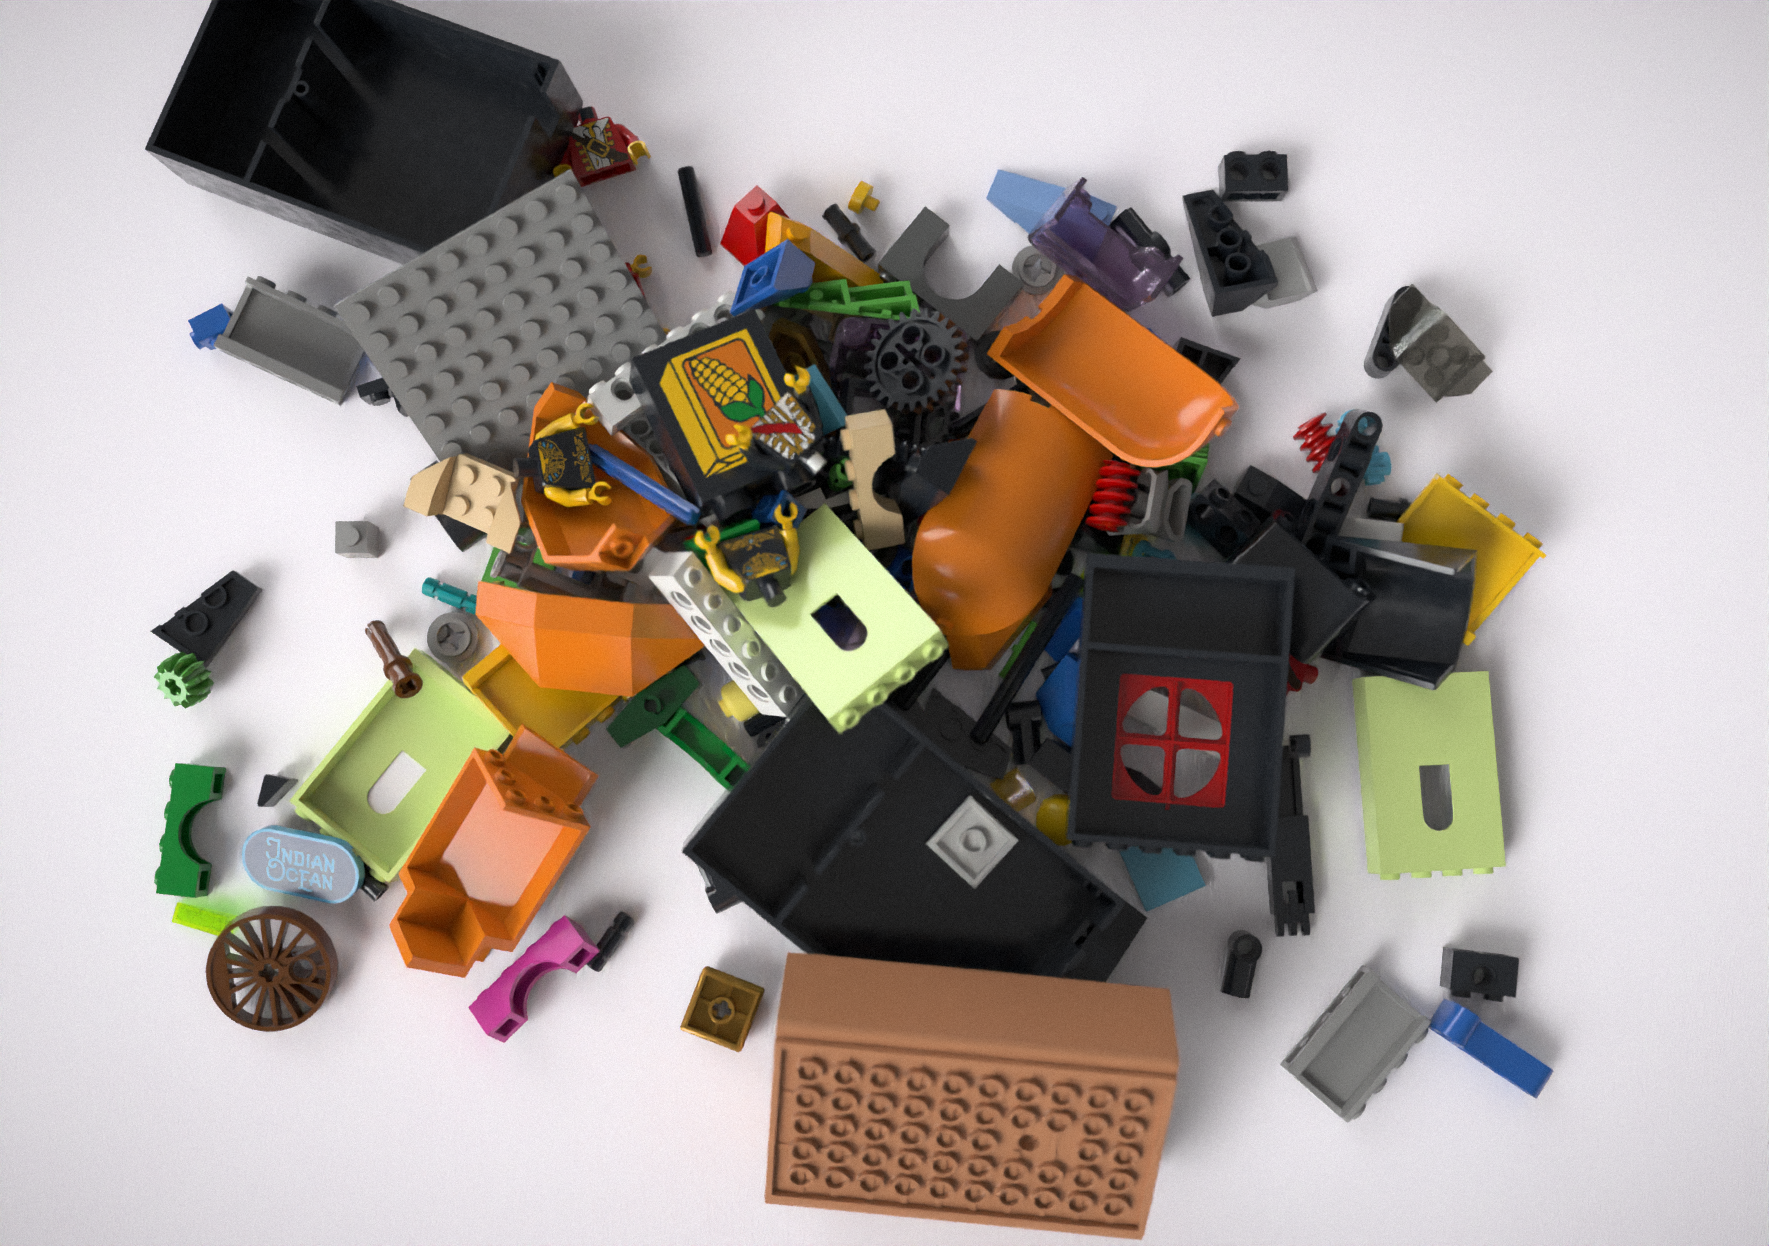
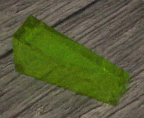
(201, 918)

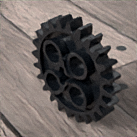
(937, 337)

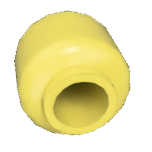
(736, 703)

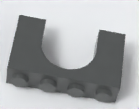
(907, 261)

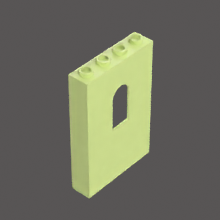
(899, 631)
(1416, 727)
(434, 729)

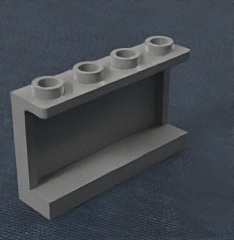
(292, 340)
(1356, 1044)

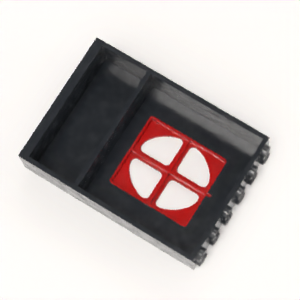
(1181, 629)

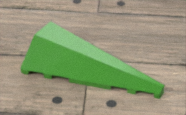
(875, 300)

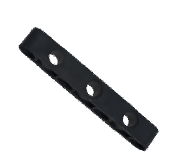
(1345, 460)

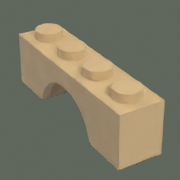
(869, 444)

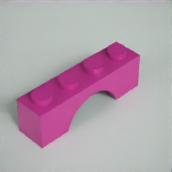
(503, 1005)

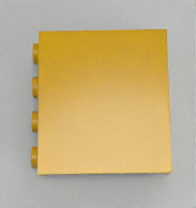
(1452, 519)
(517, 700)

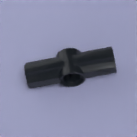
(1137, 233)

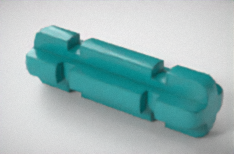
(449, 594)

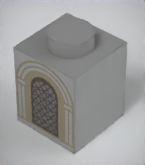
(356, 539)

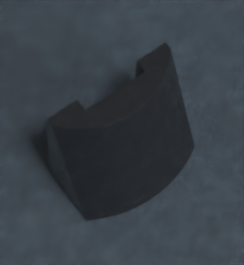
(1419, 609)

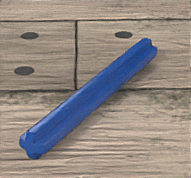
(644, 485)

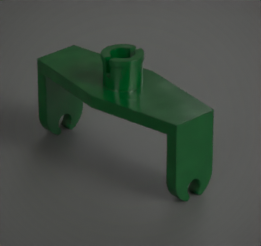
(653, 706)

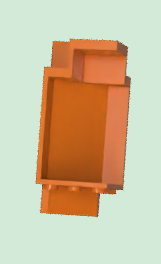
(491, 854)

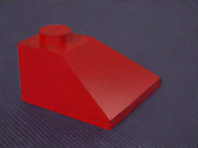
(747, 226)

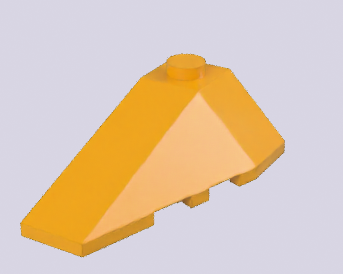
(829, 259)

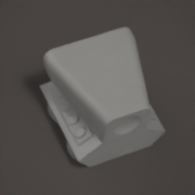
(1158, 506)

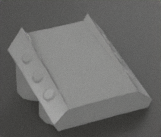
(1291, 272)

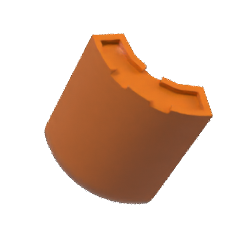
(1114, 377)
(1009, 518)

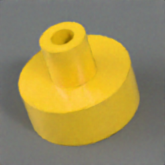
(862, 198)

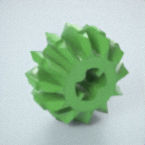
(183, 679)

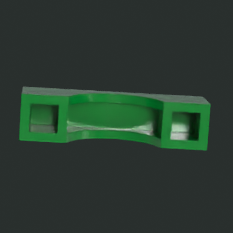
(703, 746)
(181, 867)

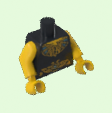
(563, 463)
(755, 562)

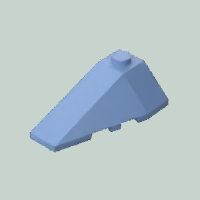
(1028, 199)

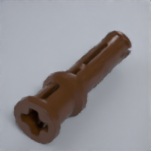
(396, 666)

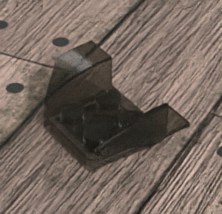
(1433, 348)

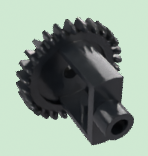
(893, 467)

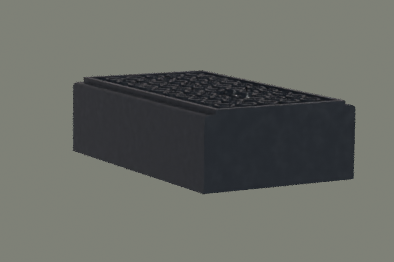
(363, 119)
(835, 855)

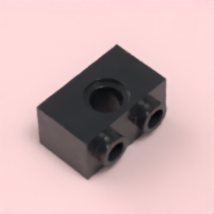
(1498, 979)

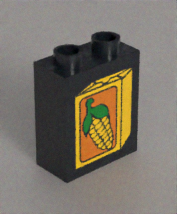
(694, 399)

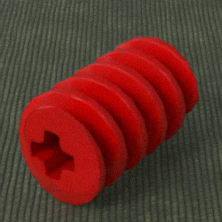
(1315, 440)
(1112, 496)

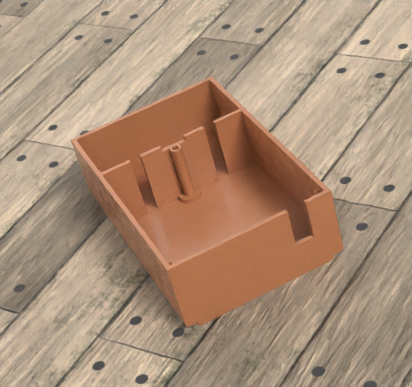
(969, 1095)

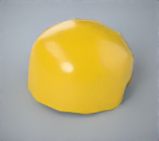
(1052, 818)

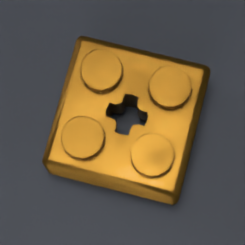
(703, 1018)

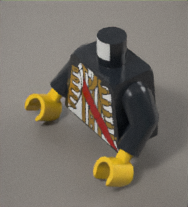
(786, 432)

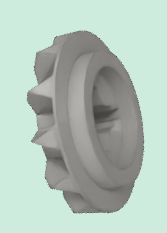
(1045, 282)
(439, 632)

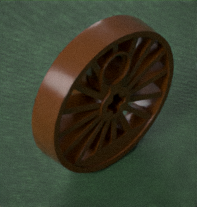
(275, 983)

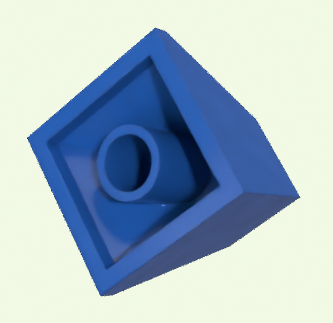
(773, 278)
(1058, 698)

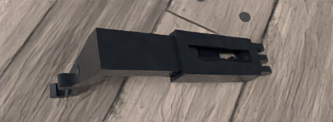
(1292, 847)

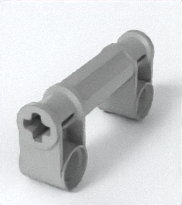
(533, 577)

